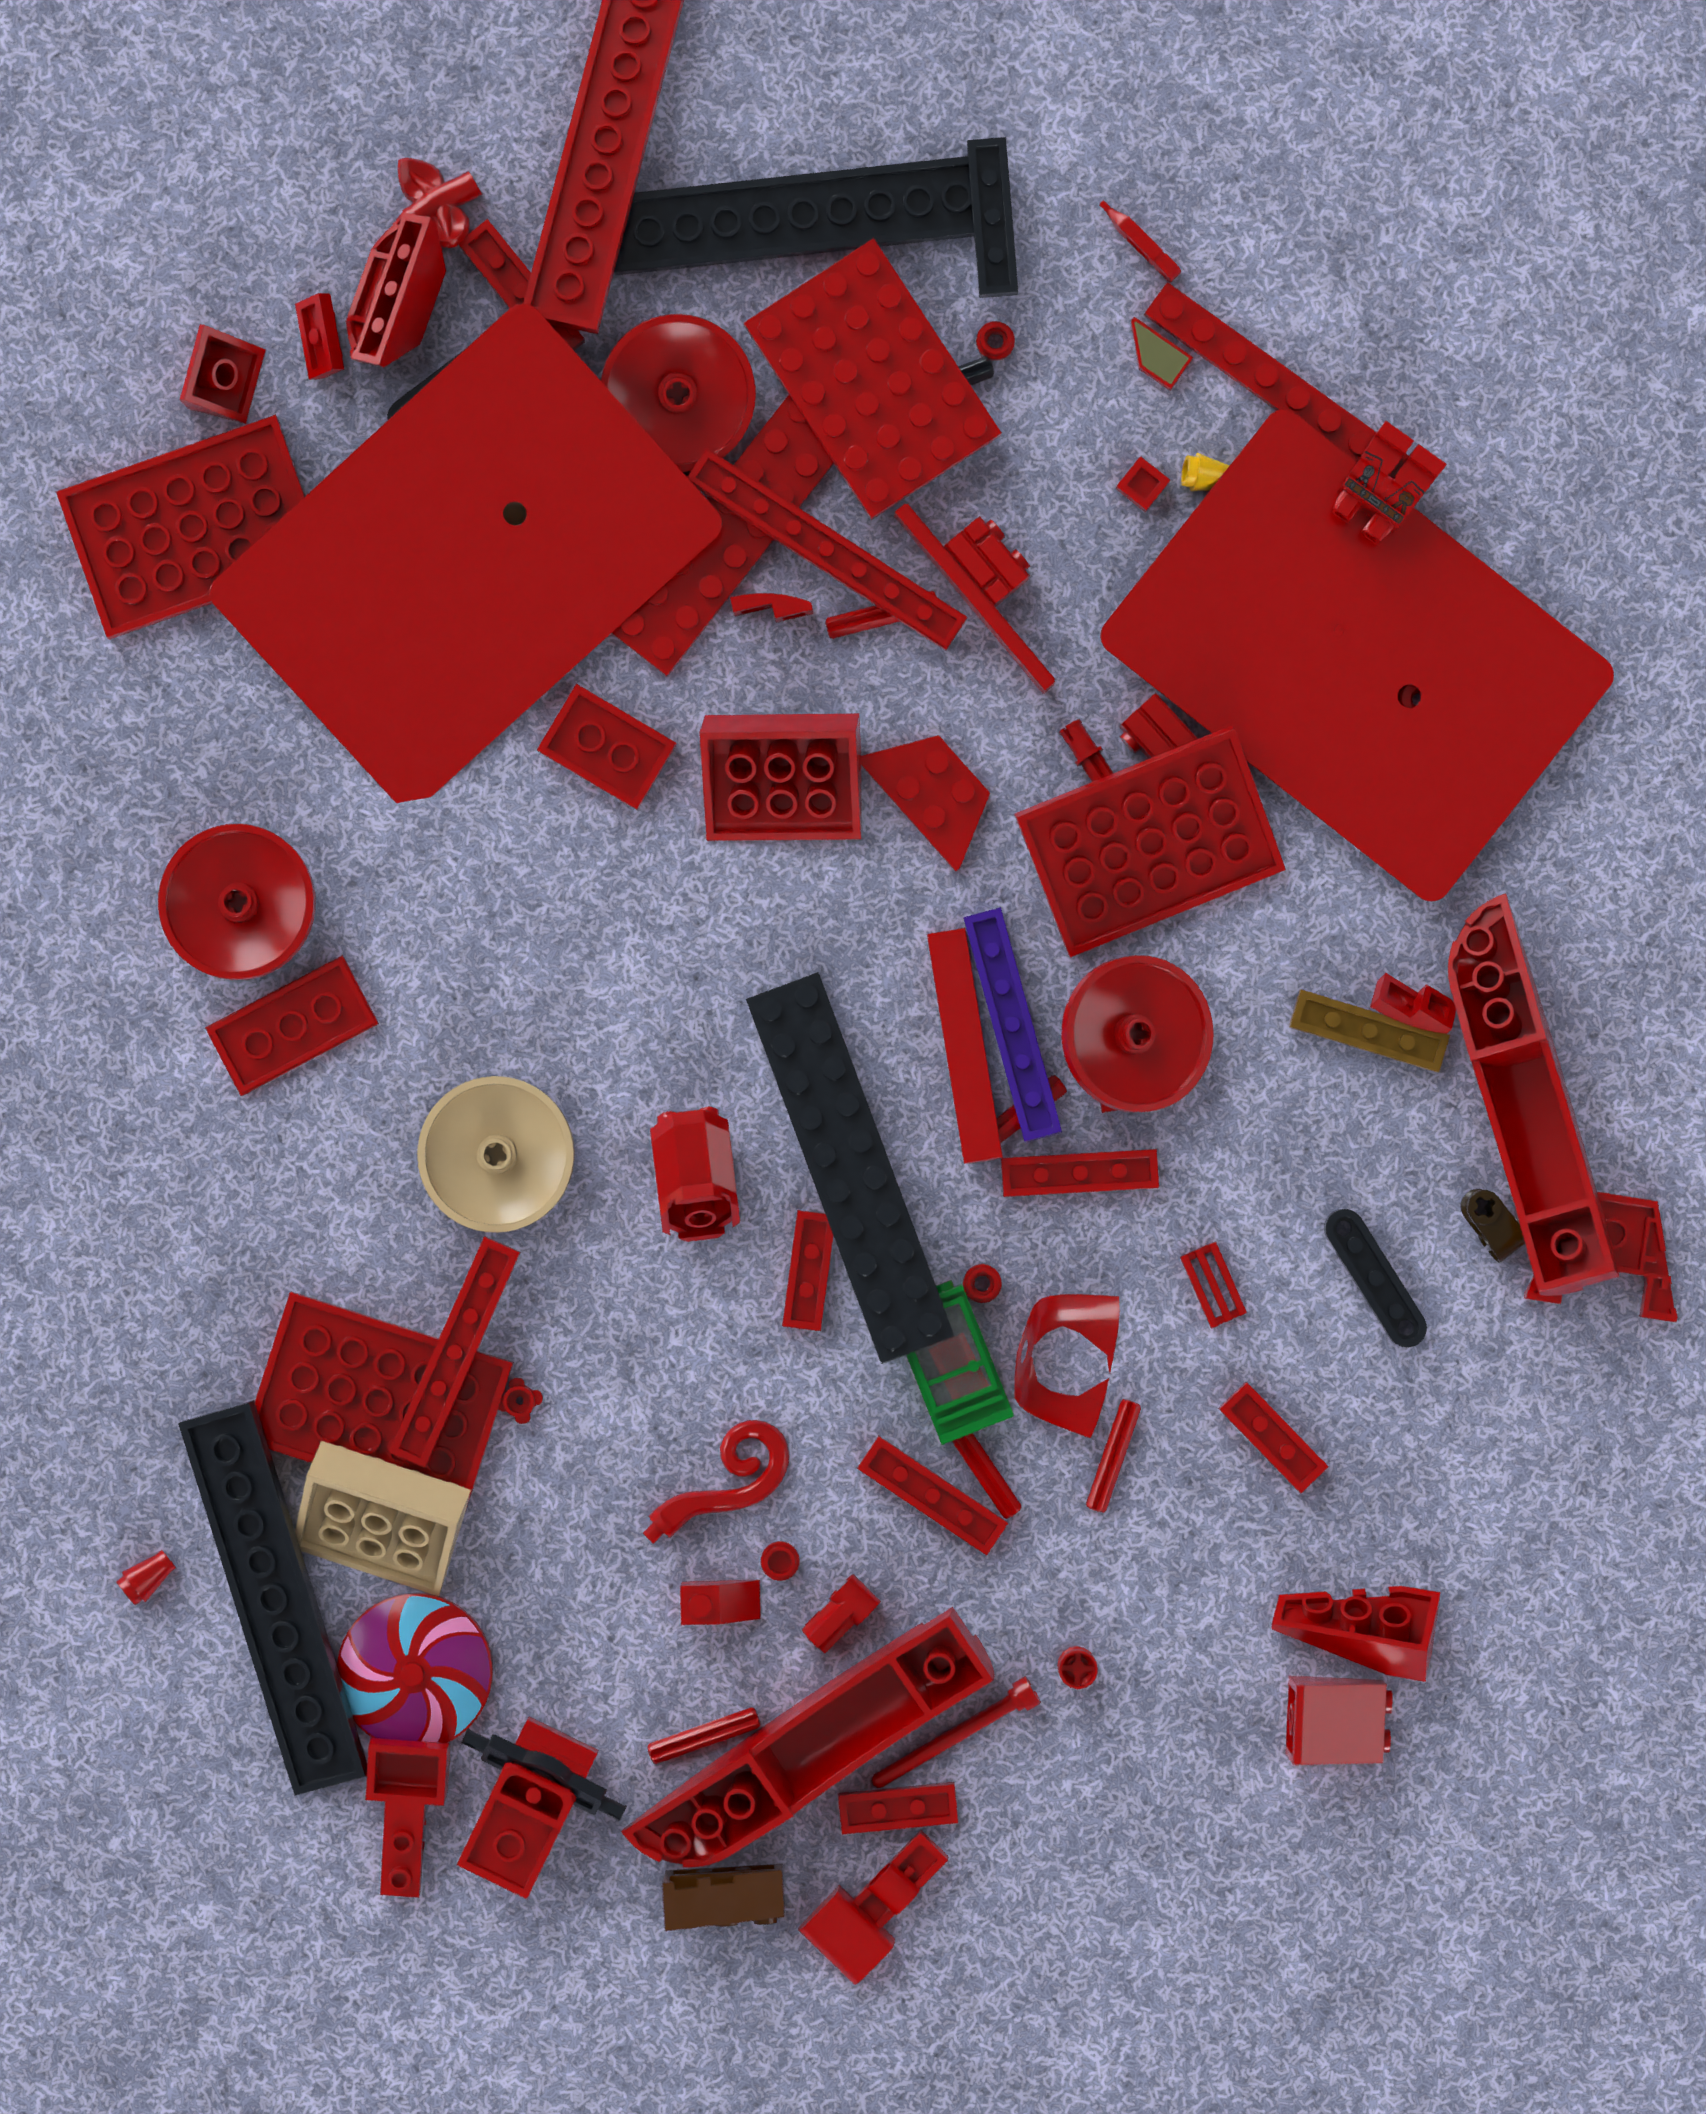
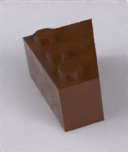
(723, 1896)

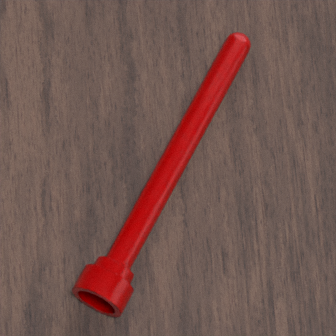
(1019, 1697)

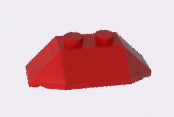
(396, 291)

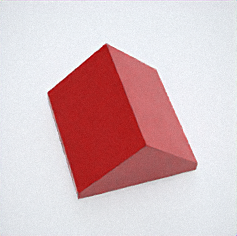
(222, 375)

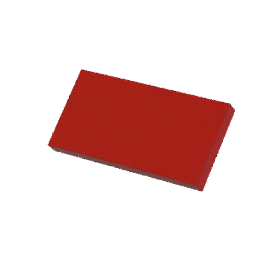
(292, 1025)

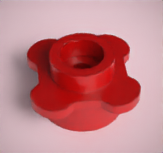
(530, 1399)

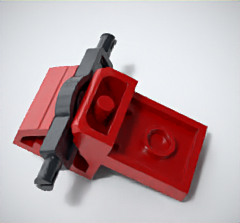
(530, 1802)

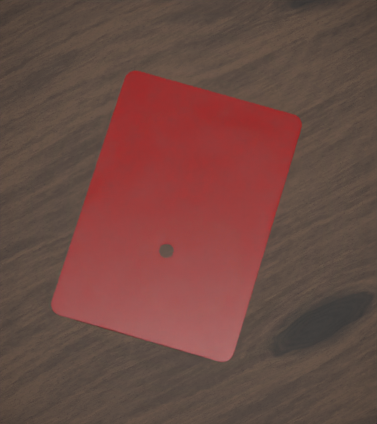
(410, 597)
(1241, 636)

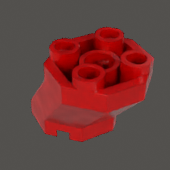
(694, 1173)

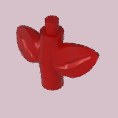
(439, 200)

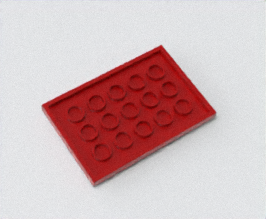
(872, 379)
(177, 521)
(1150, 841)
(352, 1381)

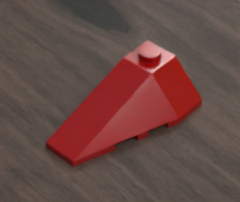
(1380, 1632)

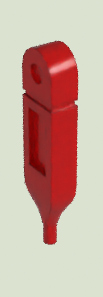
(1143, 243)

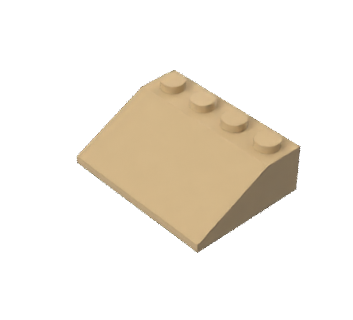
(380, 1518)

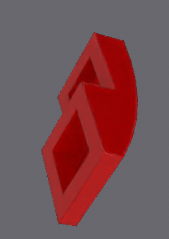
(783, 606)
(1421, 1009)

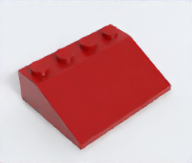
(781, 776)

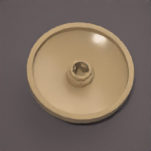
(495, 1154)

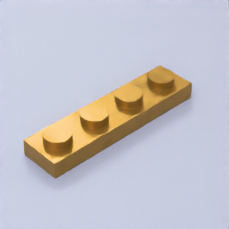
(1368, 1031)

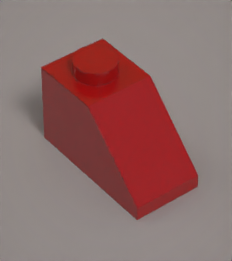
(719, 1601)

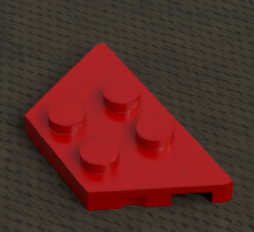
(932, 792)

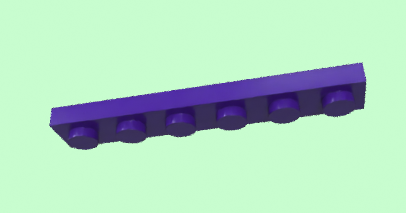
(1012, 1025)

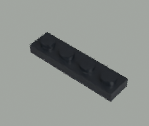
(992, 217)

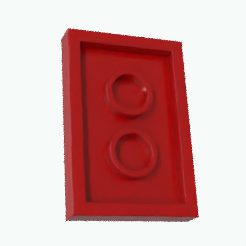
(606, 747)

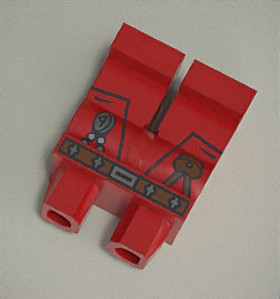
(1377, 493)

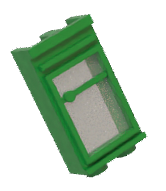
(959, 1374)

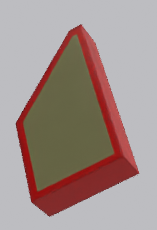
(1158, 355)

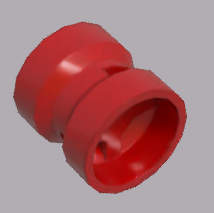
(1081, 1671)

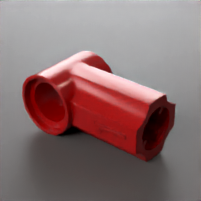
(846, 1608)

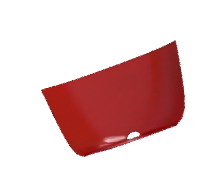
(1095, 1319)

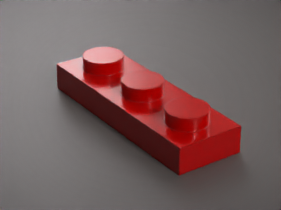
(808, 1271)
(1273, 1437)
(898, 1808)

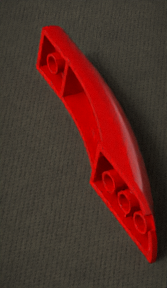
(1528, 1103)
(814, 1744)

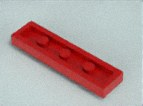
(505, 271)
(1079, 1173)
(932, 1495)

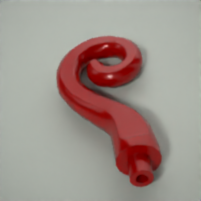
(681, 1508)

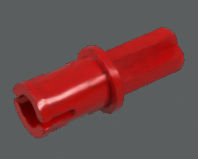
(1085, 750)

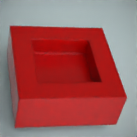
(1142, 484)

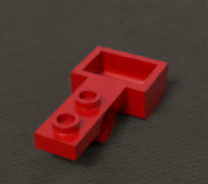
(407, 1779)
(852, 1929)

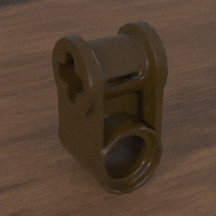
(1497, 1227)

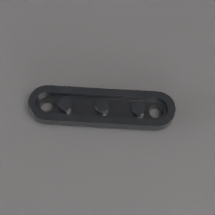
(1375, 1278)

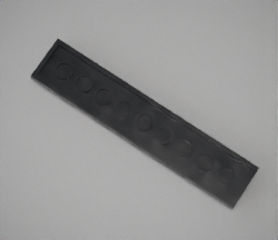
(797, 215)
(850, 1168)
(274, 1598)

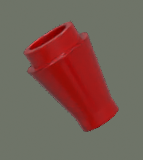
(145, 1577)

